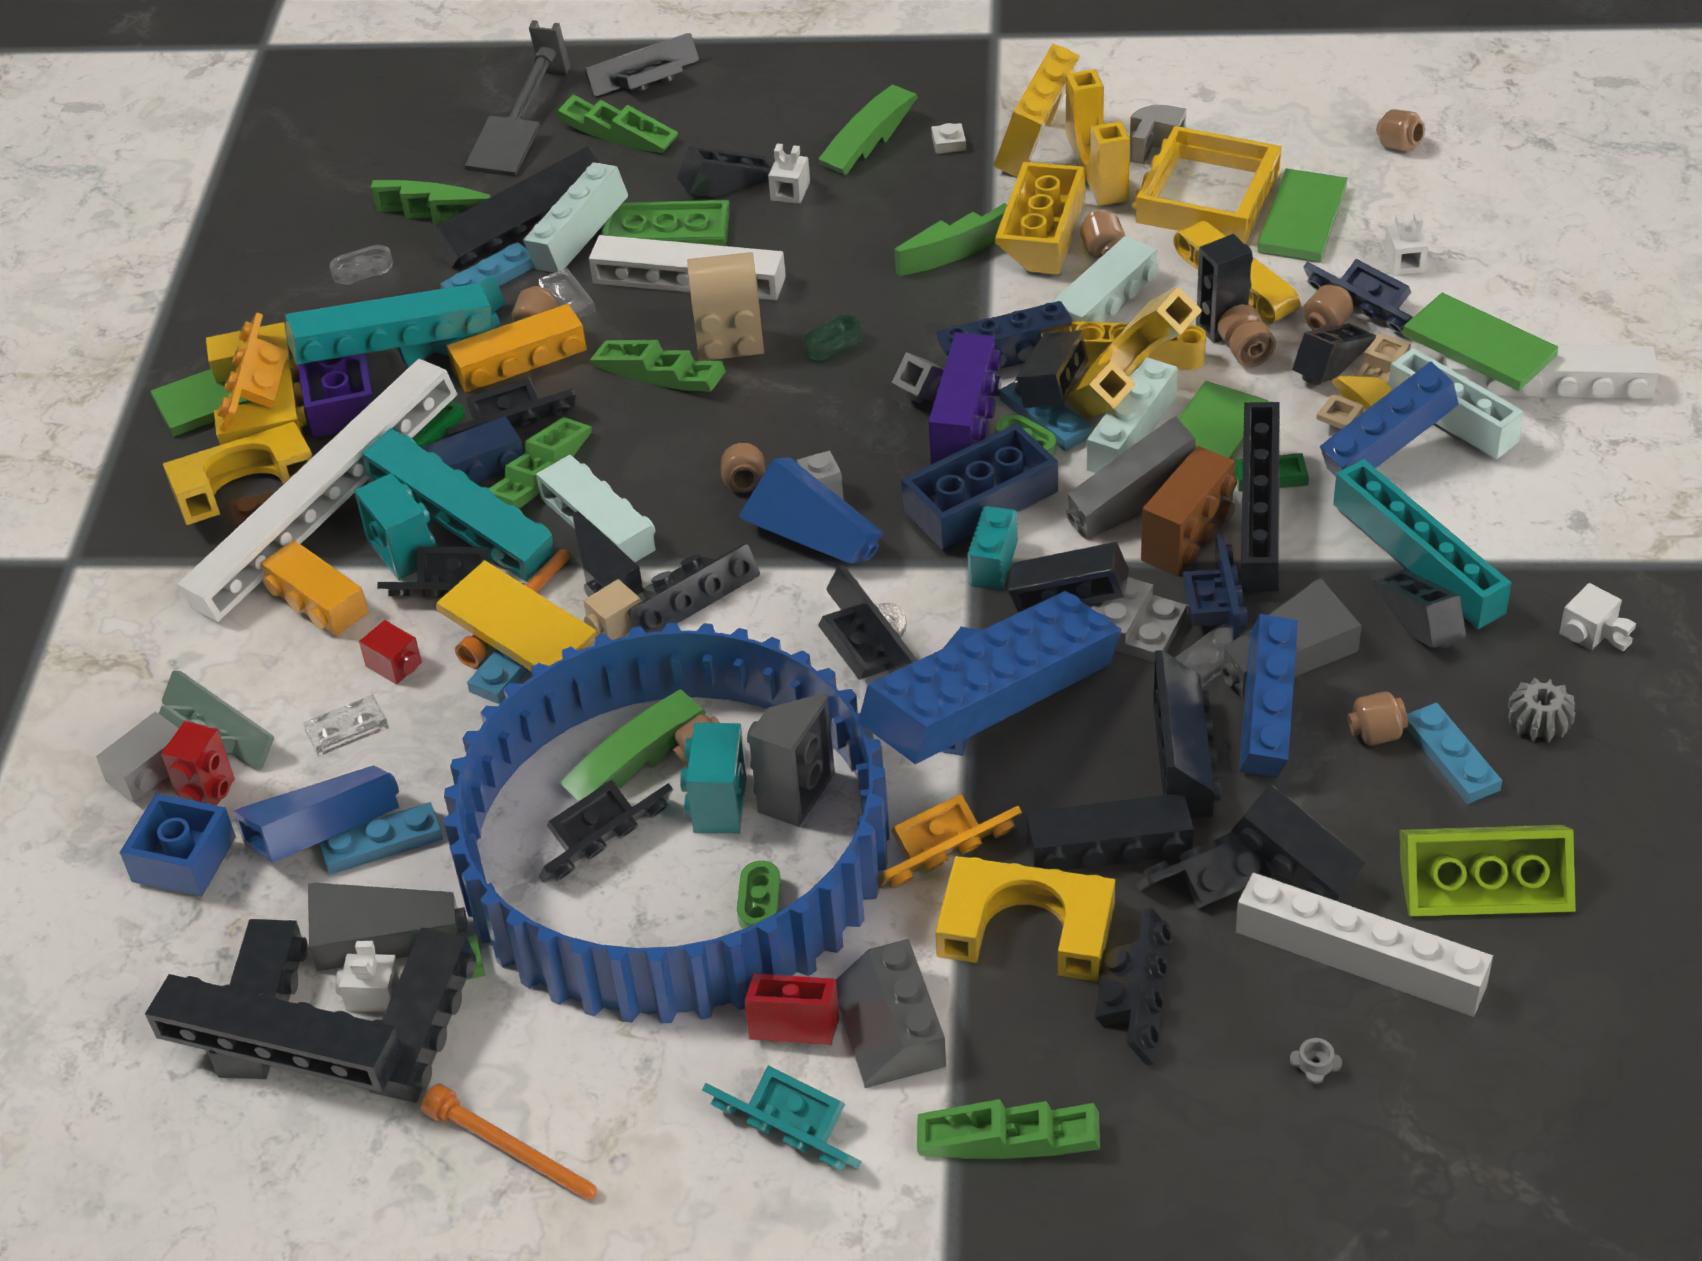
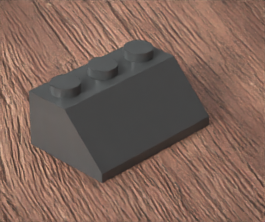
(791, 757)
(890, 1015)

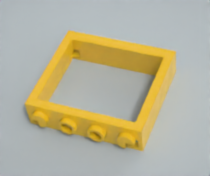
(1216, 150)

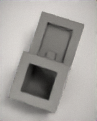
(1151, 126)

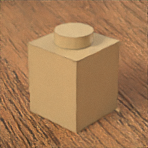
(609, 609)

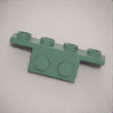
(194, 703)

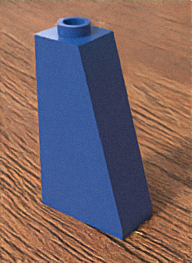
(810, 513)
(316, 812)

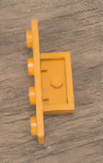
(256, 372)
(939, 832)

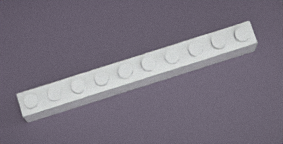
(313, 491)

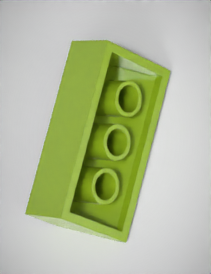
(1488, 870)

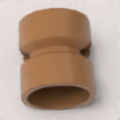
(1246, 335)

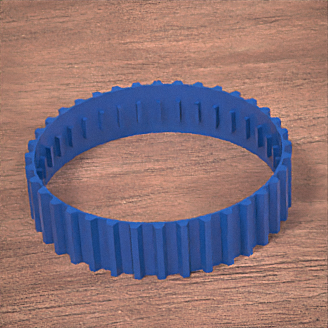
(635, 672)

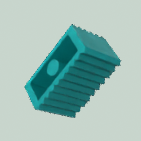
(992, 548)

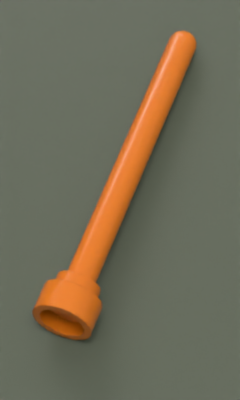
(473, 650)
(441, 1104)

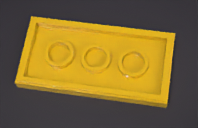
(513, 617)

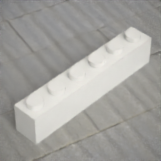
(664, 264)
(1582, 373)
(1363, 944)

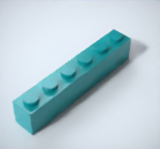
(387, 323)
(461, 504)
(1421, 541)

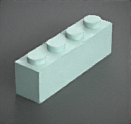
(576, 217)
(1110, 281)
(1134, 415)
(1480, 416)
(573, 488)

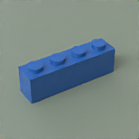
(1392, 420)
(1268, 696)

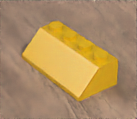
(1042, 215)

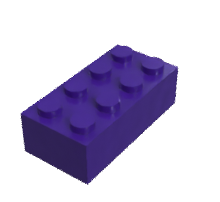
(335, 392)
(965, 395)

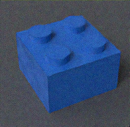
(178, 844)

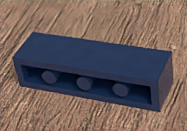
(480, 450)

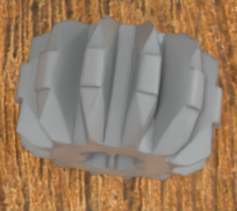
(1541, 710)

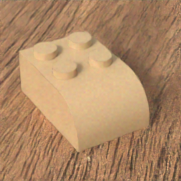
(725, 306)

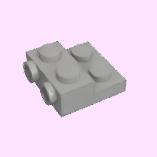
(1145, 620)

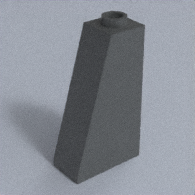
(1129, 480)
(1323, 634)
(377, 914)

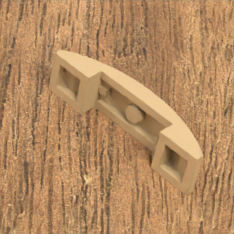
(1377, 364)

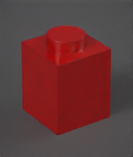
(390, 652)

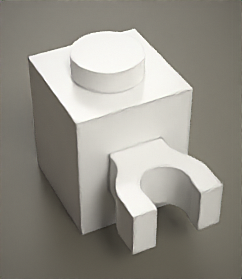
(789, 176)
(1406, 246)
(1593, 617)
(367, 979)

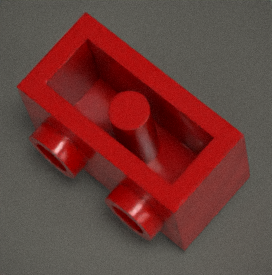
(198, 764)
(794, 1011)

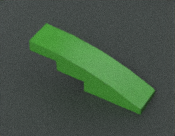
(620, 127)
(867, 128)
(424, 199)
(948, 243)
(651, 365)
(541, 451)
(631, 746)
(999, 1132)

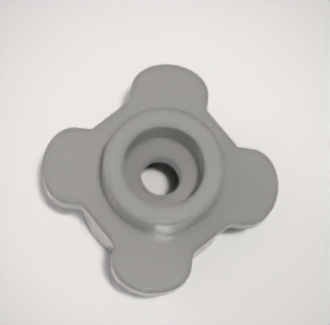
(1316, 1050)

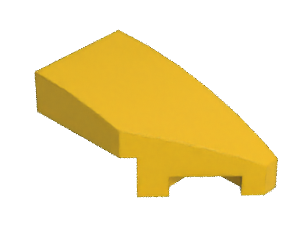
(1362, 389)

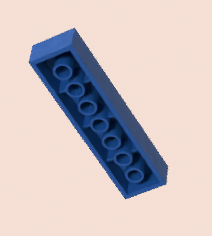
(988, 676)

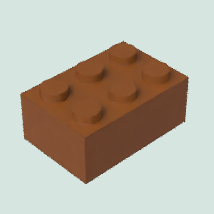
(1188, 511)

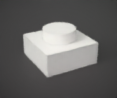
(948, 138)

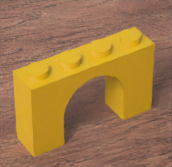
(1036, 109)
(1097, 146)
(1108, 377)
(253, 417)
(200, 475)
(984, 888)

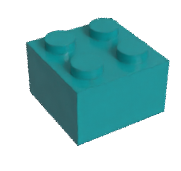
(394, 523)
(715, 777)

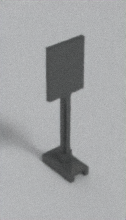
(507, 139)

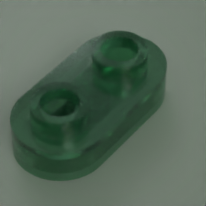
(832, 337)

